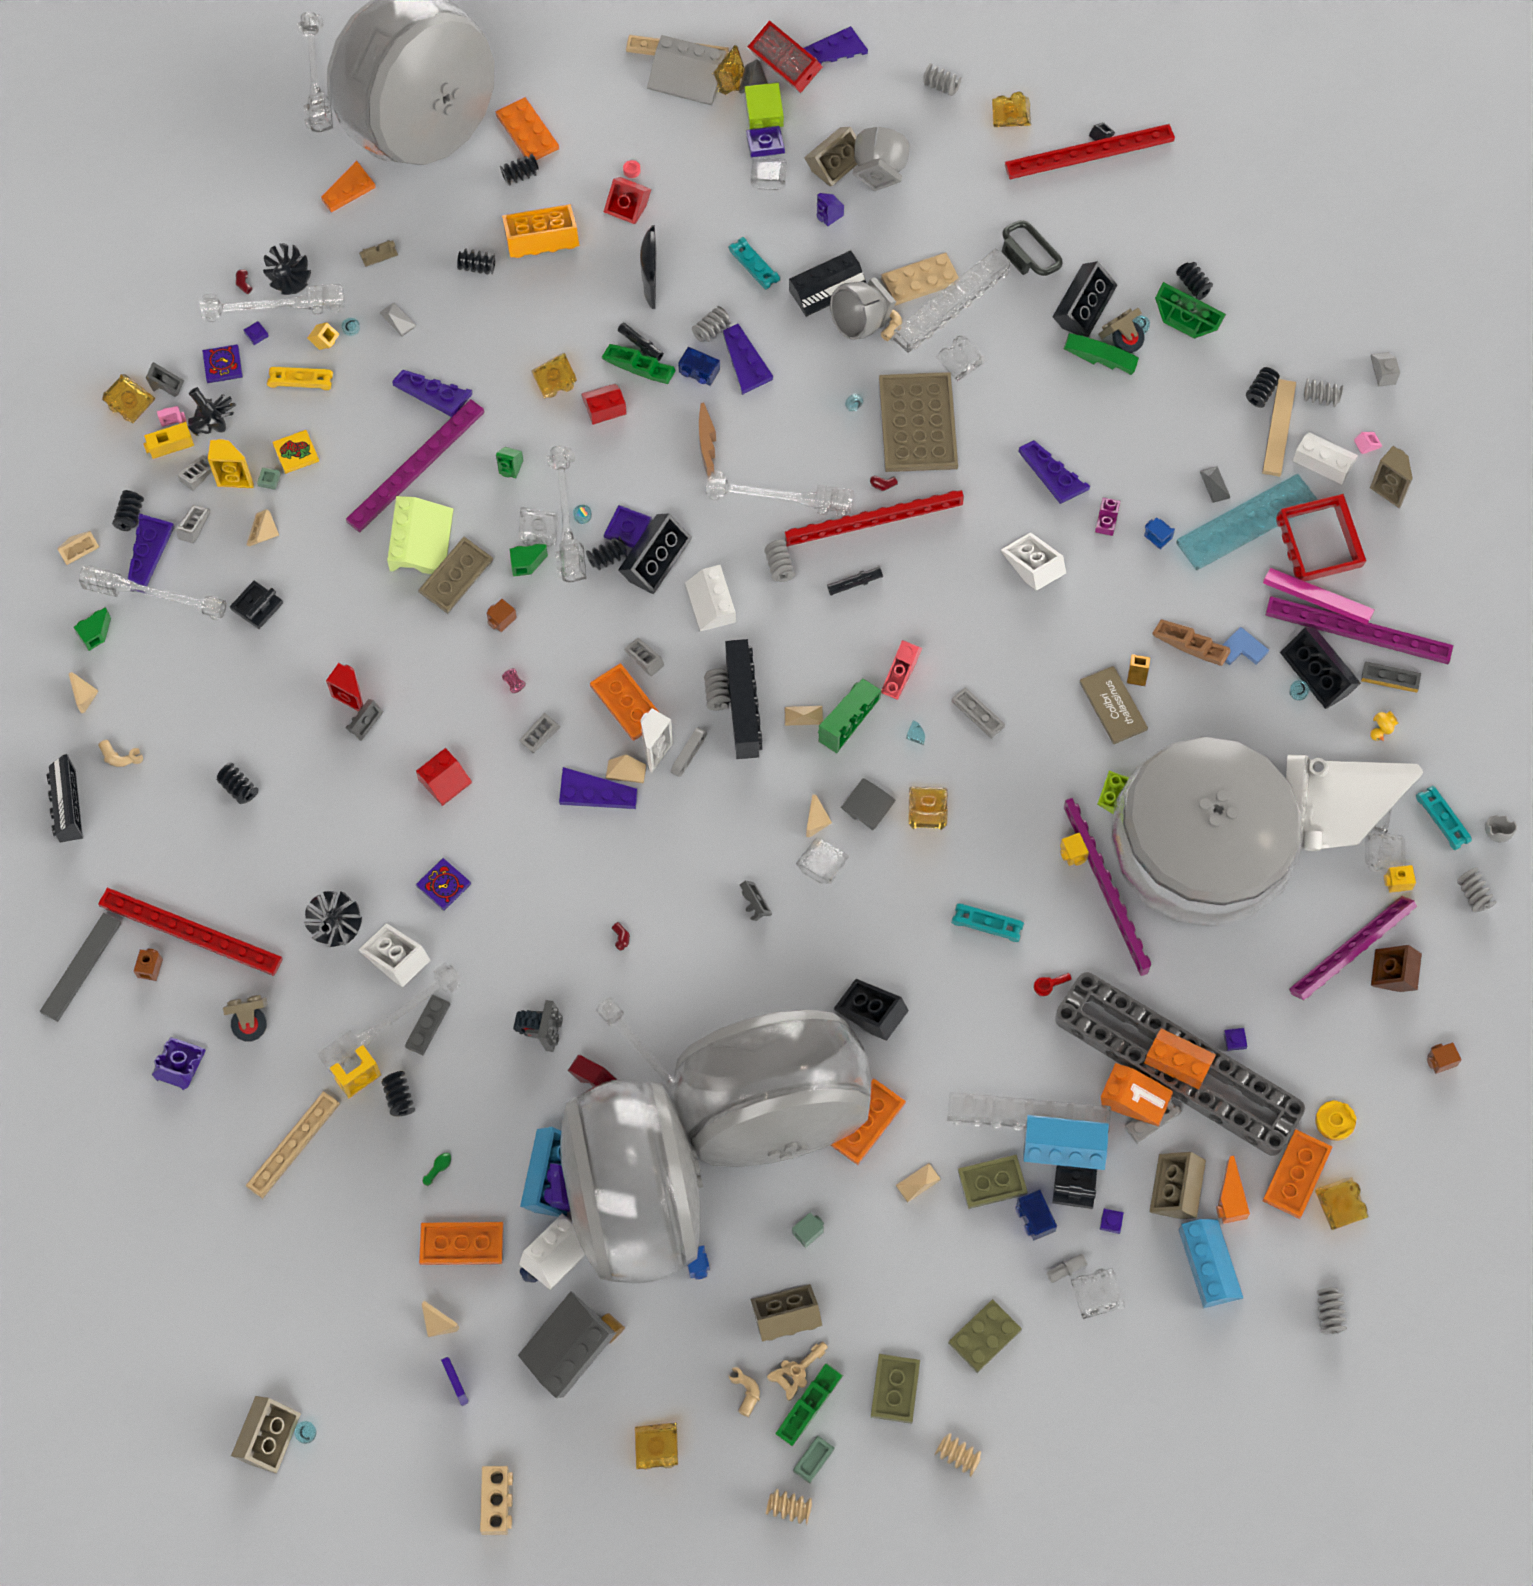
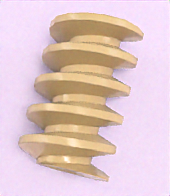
(959, 1454)
(789, 1506)

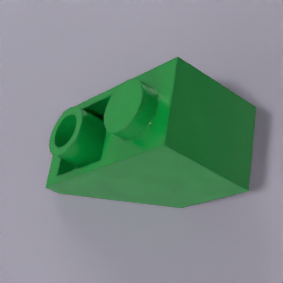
(509, 462)
(527, 559)
(93, 629)

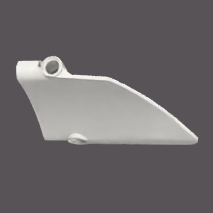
(1345, 797)

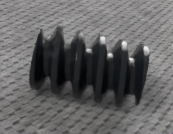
(520, 169)
(476, 262)
(1194, 280)
(1262, 387)
(127, 510)
(607, 553)
(235, 784)
(396, 1094)

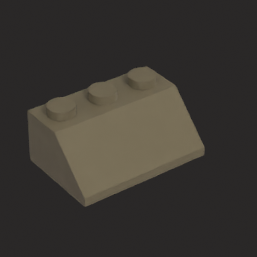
(833, 156)
(1393, 476)
(1178, 1185)
(786, 1312)
(266, 1434)

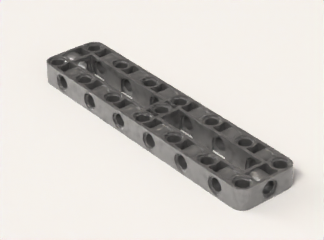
(1218, 1108)

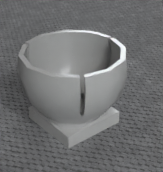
(882, 162)
(860, 308)

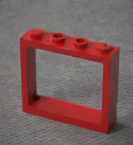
(1348, 529)

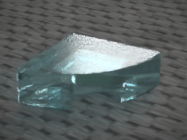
(916, 733)

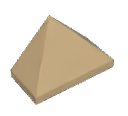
(262, 528)
(77, 547)
(83, 692)
(803, 715)
(626, 769)
(817, 818)
(918, 1182)
(437, 1322)

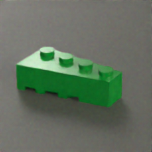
(848, 715)

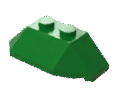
(1187, 312)

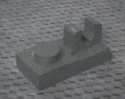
(365, 719)
(757, 902)

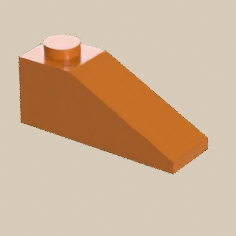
(1232, 1200)

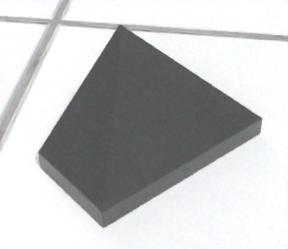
(752, 75)
(1215, 484)

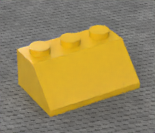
(228, 465)

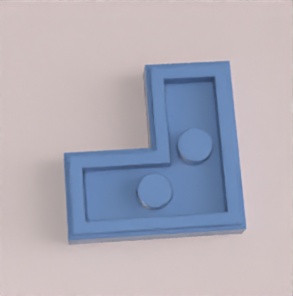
(1243, 643)

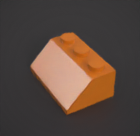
(1179, 1058)

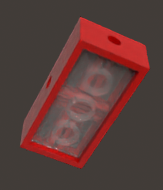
(785, 56)

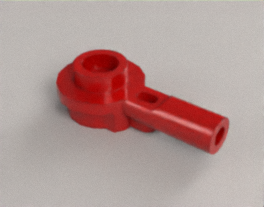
(1044, 985)

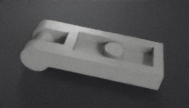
(1140, 1130)

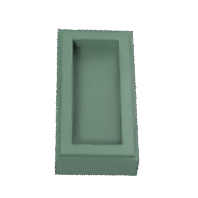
(813, 1459)

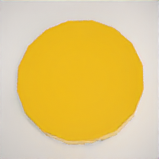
(1335, 1120)

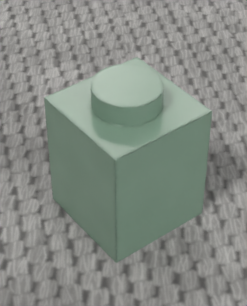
(808, 1229)

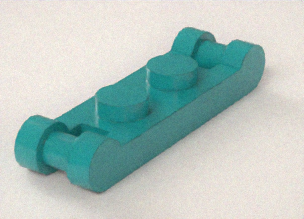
(754, 263)
(1444, 817)
(987, 922)

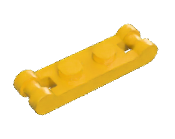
(300, 377)

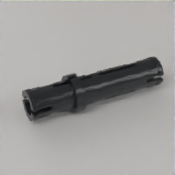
(645, 345)
(837, 587)

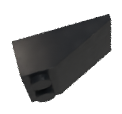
(872, 1008)

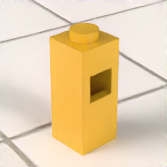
(168, 440)

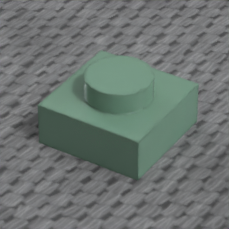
(268, 478)

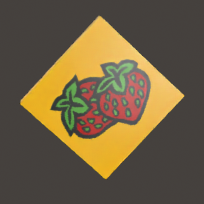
(295, 451)

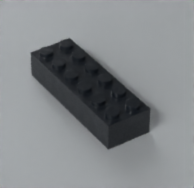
(743, 699)

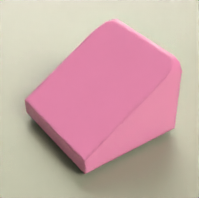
(1367, 442)

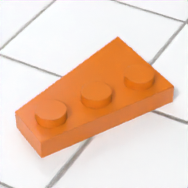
(348, 187)

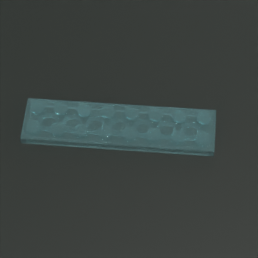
(1243, 523)

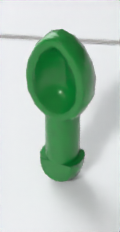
(440, 1164)

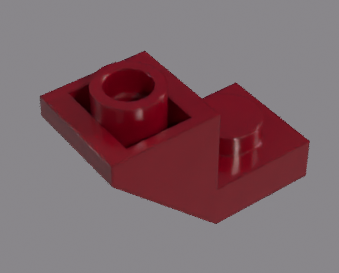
(589, 1071)

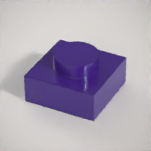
(256, 333)
(1235, 1039)
(1111, 1221)

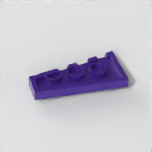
(836, 46)
(748, 364)
(432, 392)
(1052, 473)
(150, 543)
(592, 791)

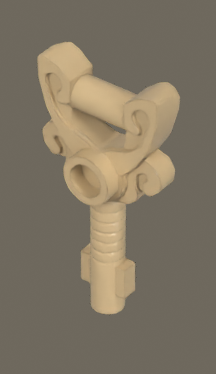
(796, 1371)

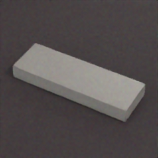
(978, 712)

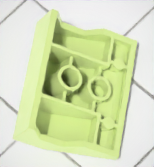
(419, 534)

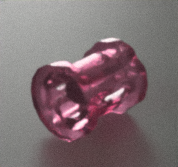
(513, 680)

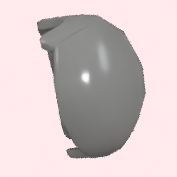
(1500, 828)

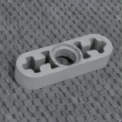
(688, 752)

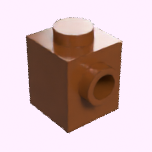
(500, 615)
(148, 964)
(1443, 1057)

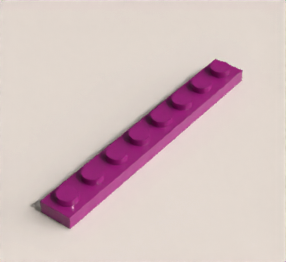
(1353, 947)

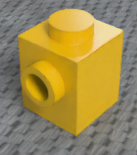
(323, 336)
(1074, 850)
(1400, 878)

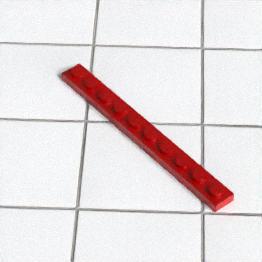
(1089, 151)
(874, 518)
(190, 931)

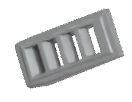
(189, 471)
(191, 534)
(652, 665)
(534, 729)

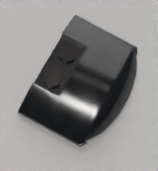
(648, 266)

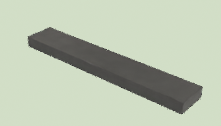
(80, 967)

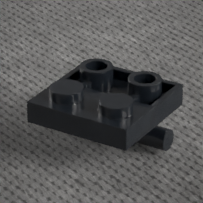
(256, 604)
(1074, 1186)

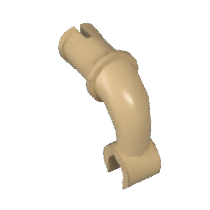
(896, 321)
(114, 759)
(752, 1393)

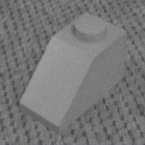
(1385, 368)

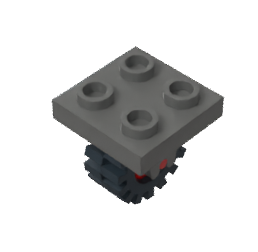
(540, 1024)

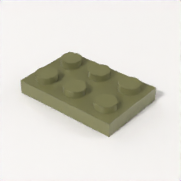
(992, 1181)
(985, 1336)
(895, 1388)

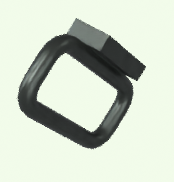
(1020, 258)

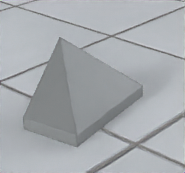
(398, 319)

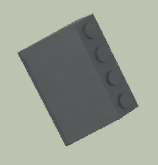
(566, 1345)

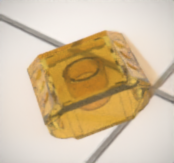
(729, 72)
(1011, 111)
(554, 376)
(127, 398)
(928, 807)
(1342, 1203)
(656, 1446)

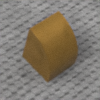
(1138, 670)
(614, 1324)

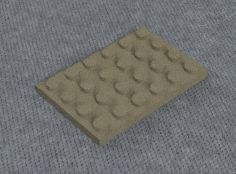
(918, 422)

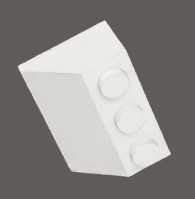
(1324, 458)
(710, 598)
(656, 737)
(553, 1252)

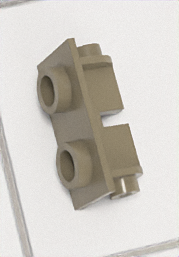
(379, 253)

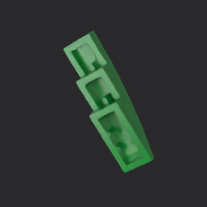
(1103, 353)
(638, 364)
(809, 1404)

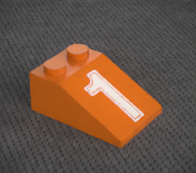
(1135, 1095)

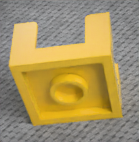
(360, 1076)

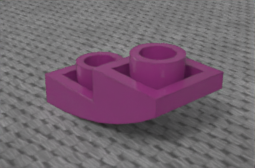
(1107, 516)

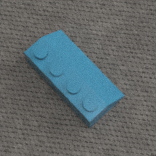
(1066, 1142)
(544, 1152)
(1210, 1262)

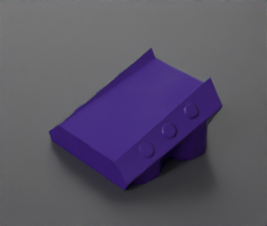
(178, 1063)
(556, 1194)

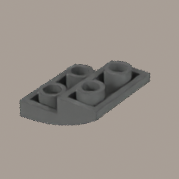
(868, 803)

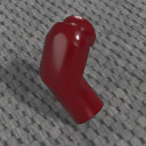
(241, 281)
(882, 484)
(623, 936)

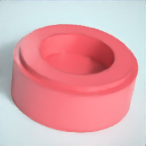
(631, 169)

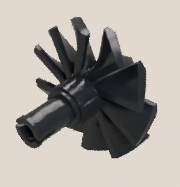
(289, 275)
(209, 414)
(341, 922)

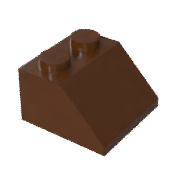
(1396, 968)

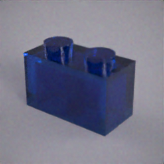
(699, 366)
(1036, 1215)

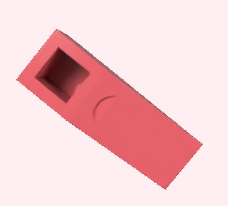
(901, 669)

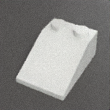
(1035, 561)
(395, 954)

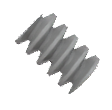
(941, 81)
(711, 323)
(1322, 393)
(779, 561)
(716, 689)
(1474, 891)
(1330, 1311)

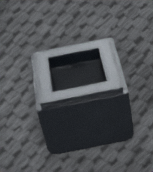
(1101, 131)

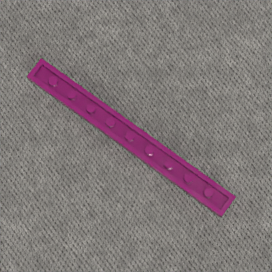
(415, 465)
(1356, 630)
(1110, 893)

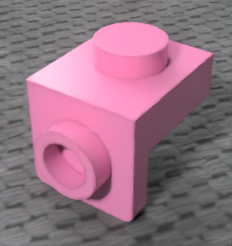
(170, 416)

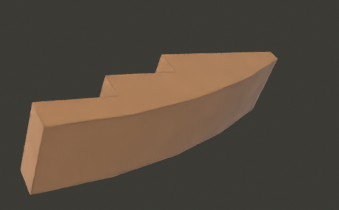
(706, 436)
(1190, 642)

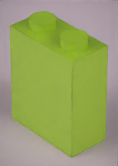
(764, 106)

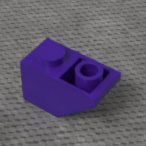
(829, 208)

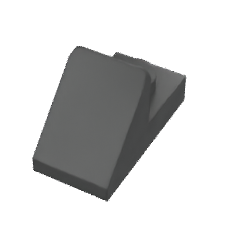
(163, 379)

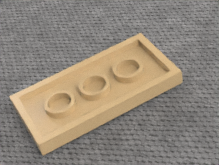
(920, 278)

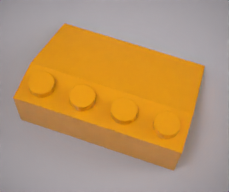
(540, 231)

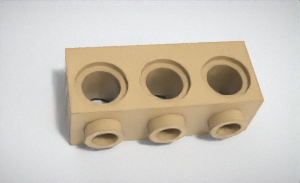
(490, 1490)

